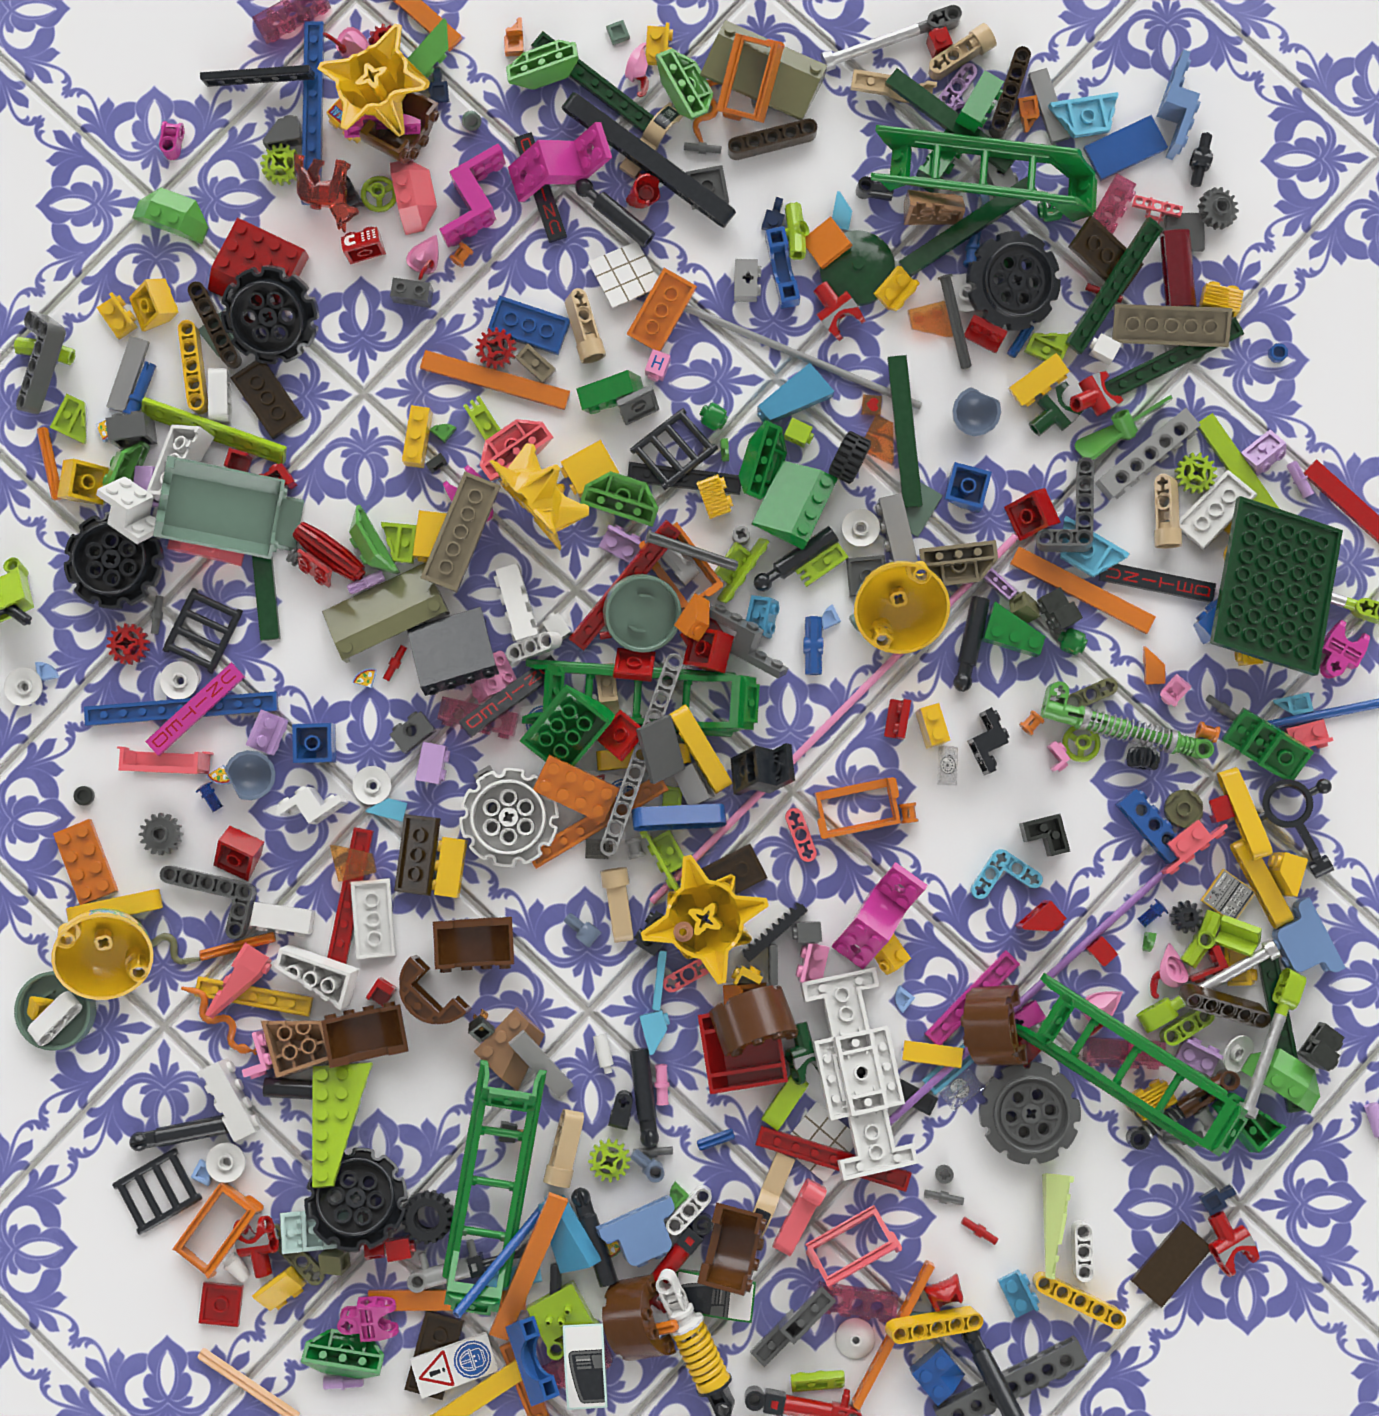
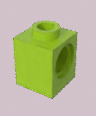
(799, 433)

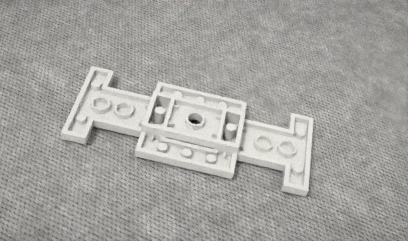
(866, 1097)

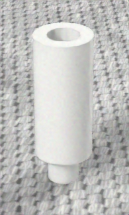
(603, 1052)

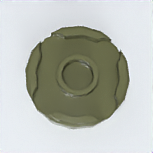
(1183, 808)

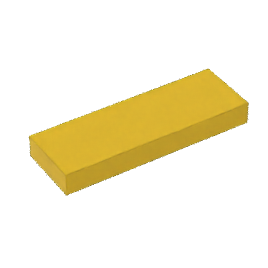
(932, 1054)

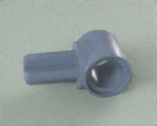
(586, 932)
(647, 1164)

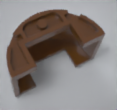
(406, 146)
(473, 943)
(420, 1002)
(753, 1019)
(991, 1026)
(364, 1034)
(733, 1249)
(630, 1320)

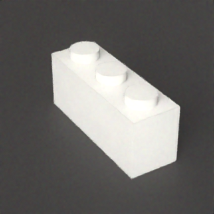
(282, 919)

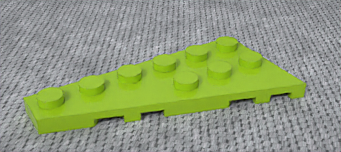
(334, 1111)

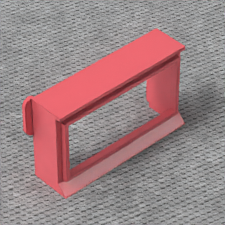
(167, 762)
(860, 1263)

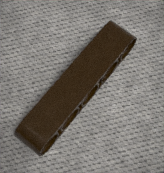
(1013, 84)
(777, 132)
(208, 319)
(1224, 1005)

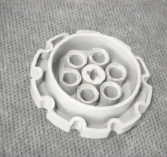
(477, 818)

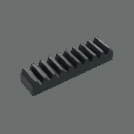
(766, 940)

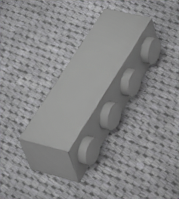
(896, 528)

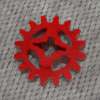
(493, 355)
(126, 636)

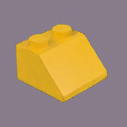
(153, 303)
(80, 481)
(1287, 872)
(280, 1288)

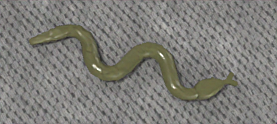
(173, 947)

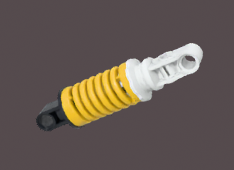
(696, 1345)

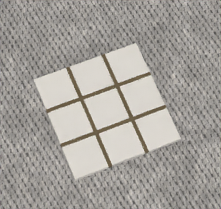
(623, 274)
(818, 1128)

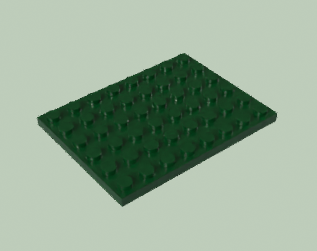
(1276, 586)

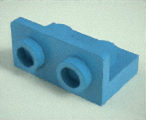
(763, 612)
(1018, 1293)

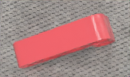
(808, 1199)

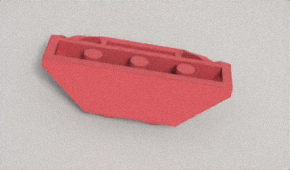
(413, 195)
(509, 441)
(206, 552)

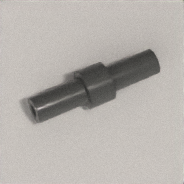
(702, 148)
(157, 615)
(1222, 708)
(655, 1151)
(943, 1197)

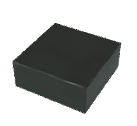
(436, 463)

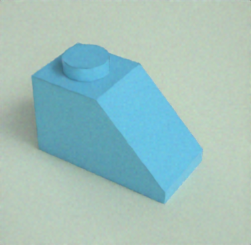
(654, 1028)

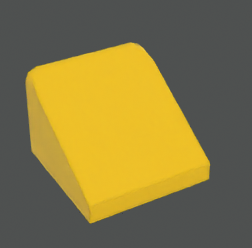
(37, 1006)

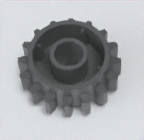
(1217, 208)
(151, 830)

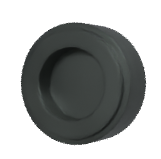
(84, 795)

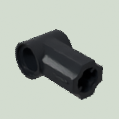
(876, 190)

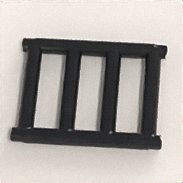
(680, 471)
(218, 648)
(138, 1176)

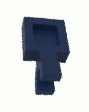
(439, 89)
(774, 218)
(1215, 1200)

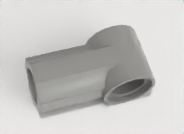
(683, 569)

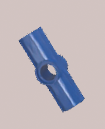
(813, 645)

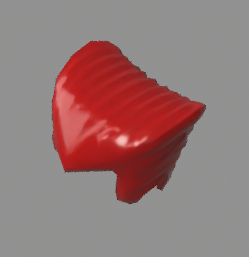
(644, 191)
(944, 1292)

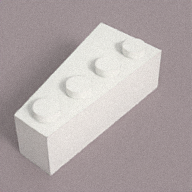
(183, 443)
(517, 602)
(323, 975)
(230, 1099)

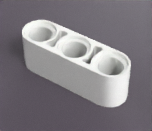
(219, 394)
(541, 646)
(54, 1018)
(686, 1219)
(1087, 1259)

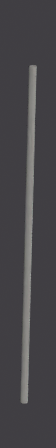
(793, 352)

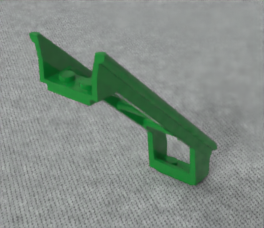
(1069, 161)
(743, 701)
(484, 1096)
(1227, 1123)

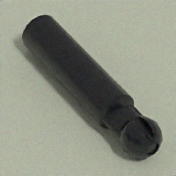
(616, 213)
(796, 558)
(971, 642)
(288, 1088)
(644, 1096)
(178, 1133)
(588, 1218)
(992, 1375)

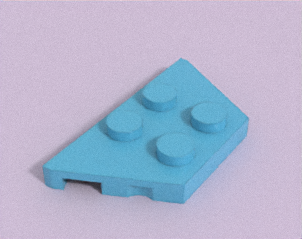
(1086, 115)
(1096, 560)

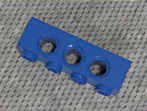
(1128, 805)

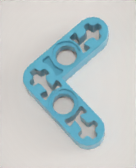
(1005, 866)

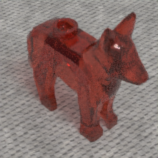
(328, 193)

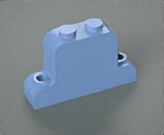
(1306, 941)
(641, 1232)

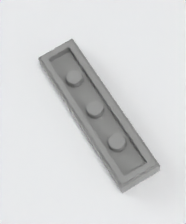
(1045, 92)
(128, 373)
(537, 1059)

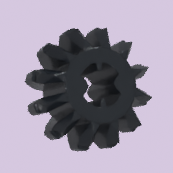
(1143, 758)
(1190, 909)

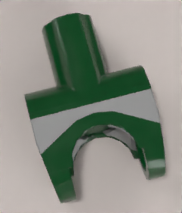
(1053, 411)
(800, 1055)

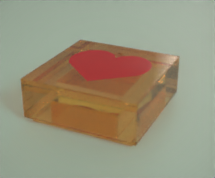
(871, 405)

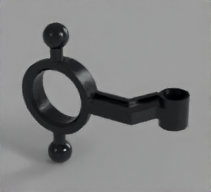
(1319, 865)

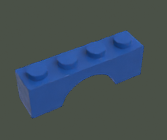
(781, 267)
(538, 1383)

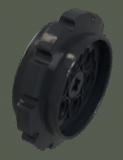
(1040, 267)
(241, 299)
(130, 586)
(351, 1233)

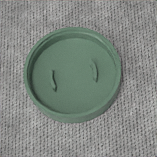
(641, 612)
(48, 986)

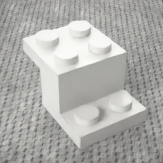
(129, 509)
(311, 805)

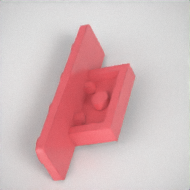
(1189, 842)

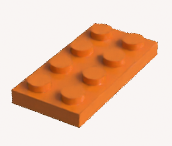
(661, 310)
(576, 789)
(85, 862)

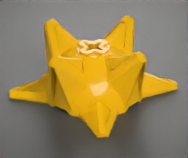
(375, 82)
(539, 493)
(724, 909)

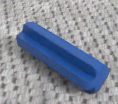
(1019, 341)
(715, 1139)

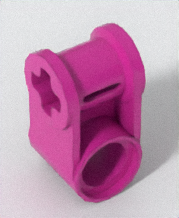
(171, 136)
(1030, 1014)

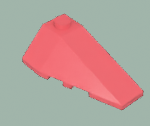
(247, 970)

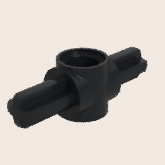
(1201, 159)

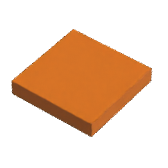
(827, 242)

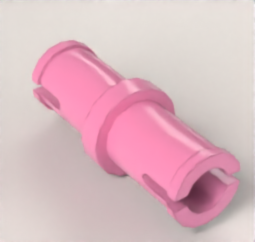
(661, 1084)

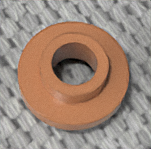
(689, 929)

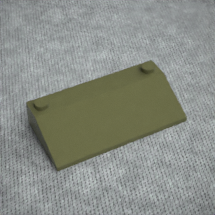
(796, 77)
(383, 612)

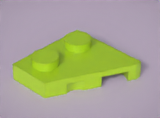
(1046, 345)
(71, 419)
(401, 541)

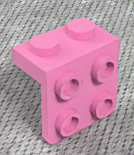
(485, 688)
(263, 1054)

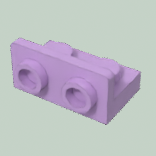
(1265, 452)
(620, 544)
(267, 732)
(1198, 1056)

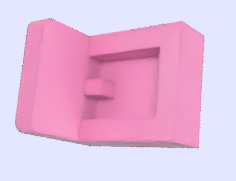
(1174, 690)
(1059, 753)

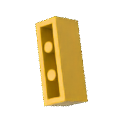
(1039, 380)
(417, 436)
(449, 867)

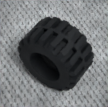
(849, 457)
(419, 1231)

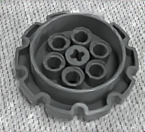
(1004, 1134)

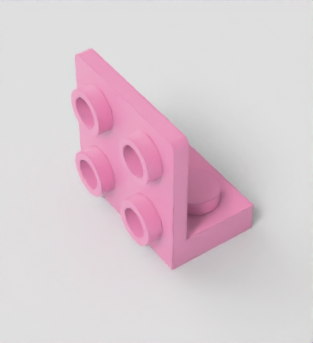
(813, 962)

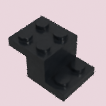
(988, 741)
(762, 769)

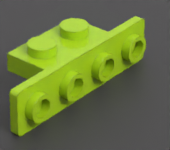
(746, 563)
(668, 854)

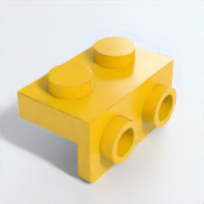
(892, 956)
(751, 973)

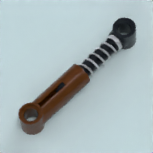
(1184, 1108)

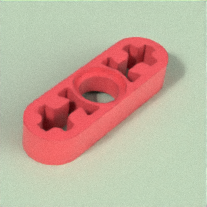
(808, 837)
(677, 985)

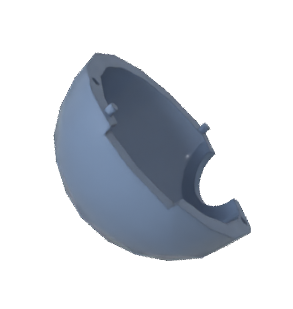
(976, 412)
(250, 774)

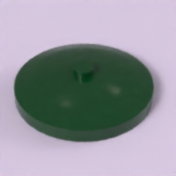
(860, 267)

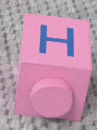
(657, 365)

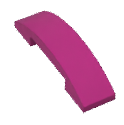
(411, 125)

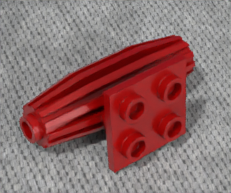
(325, 556)

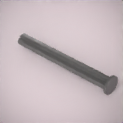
(955, 321)
(690, 550)

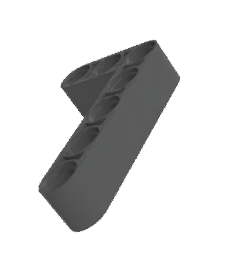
(42, 361)
(1082, 513)
(217, 888)

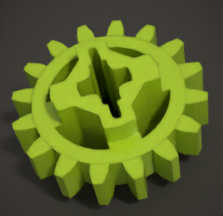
(275, 171)
(1191, 467)
(598, 1165)

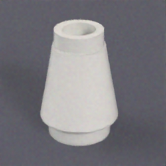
(236, 1266)

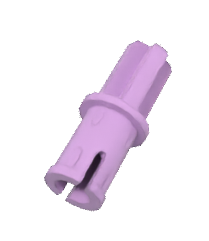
(1300, 479)
(366, 582)
(342, 1382)

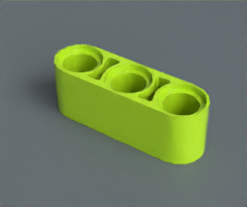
(1177, 1027)
(783, 1103)

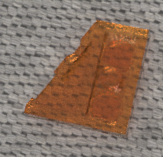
(931, 319)
(881, 439)
(352, 863)

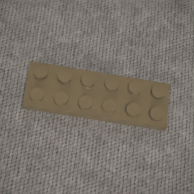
(1172, 325)
(460, 532)

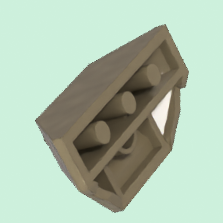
(961, 562)

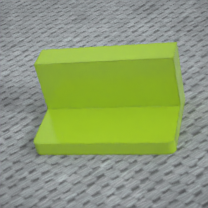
(1238, 936)

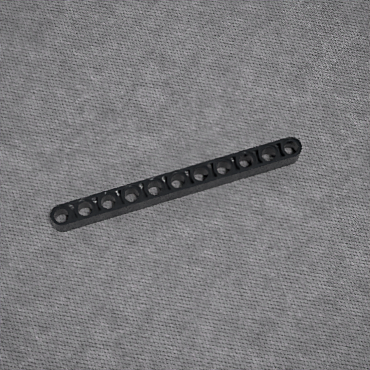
(651, 161)

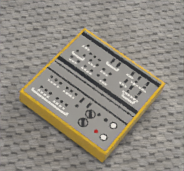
(1227, 895)

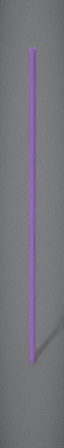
(1039, 985)

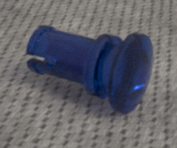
(209, 796)
(1152, 913)

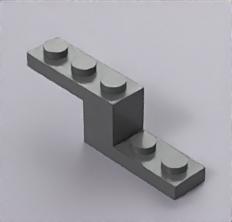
(747, 641)
(793, 1326)

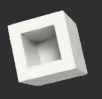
(1104, 348)
(555, 623)

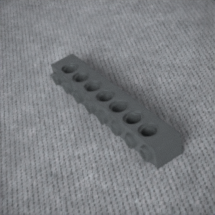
(1016, 1374)

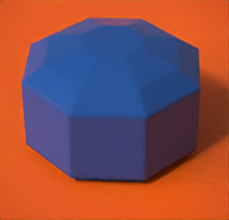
(1277, 353)

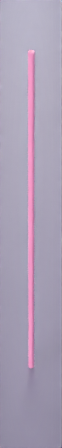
(816, 736)

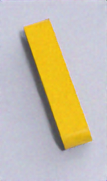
(188, 360)
(700, 749)
(608, 761)
(1245, 814)
(1264, 886)
(129, 904)
(1087, 1305)
(925, 1322)

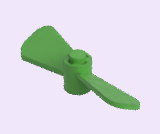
(1122, 428)

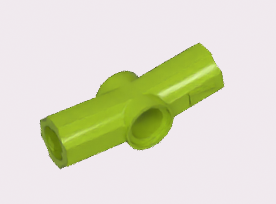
(796, 231)
(25, 346)
(1196, 950)

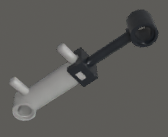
(471, 1266)

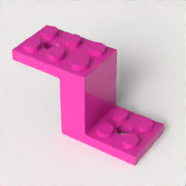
(559, 162)
(480, 209)
(879, 916)

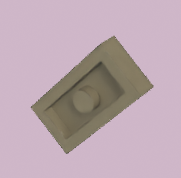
(535, 363)

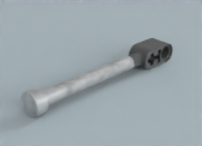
(935, 19)

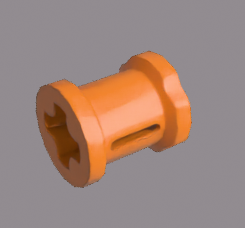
(461, 254)
(1033, 718)
(1207, 732)
(906, 819)

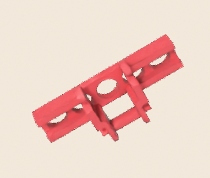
(1163, 211)

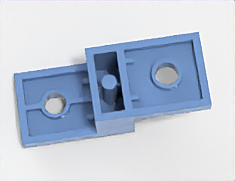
(1179, 105)

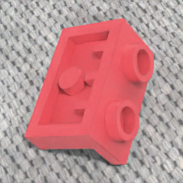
(1311, 734)

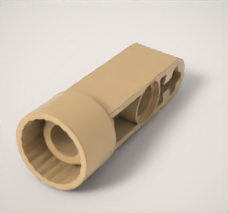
(978, 41)
(590, 345)
(1167, 533)
(615, 883)
(559, 1170)

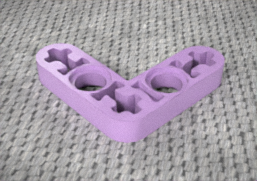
(955, 102)

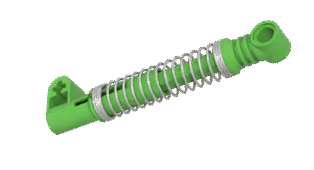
(1121, 728)

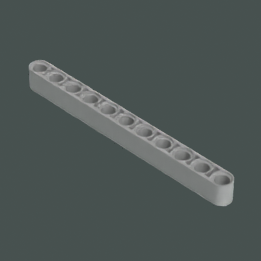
(634, 761)

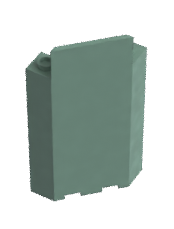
(226, 509)

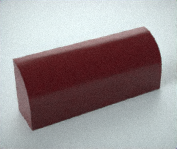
(1177, 268)

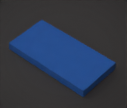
(1125, 147)
(530, 325)

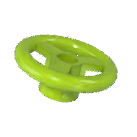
(376, 186)
(1080, 752)

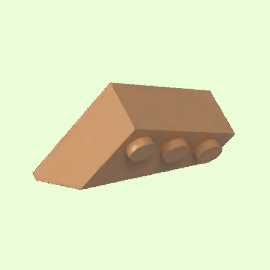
(932, 208)
(295, 1045)
(501, 1055)

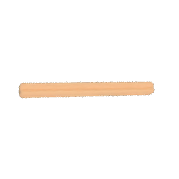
(246, 1383)

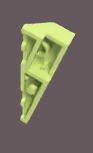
(1055, 1214)

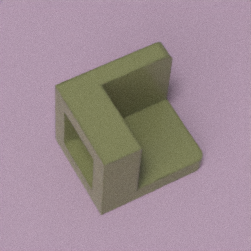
(1024, 607)
(334, 1262)

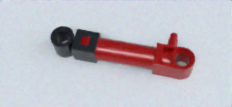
(680, 1252)
(779, 1403)

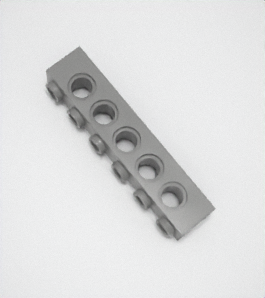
(1183, 421)

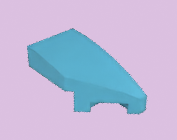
(842, 212)
(1295, 704)
(389, 808)

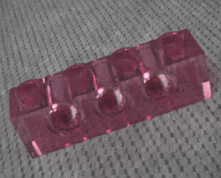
(281, 12)
(1125, 191)
(450, 706)
(888, 1302)

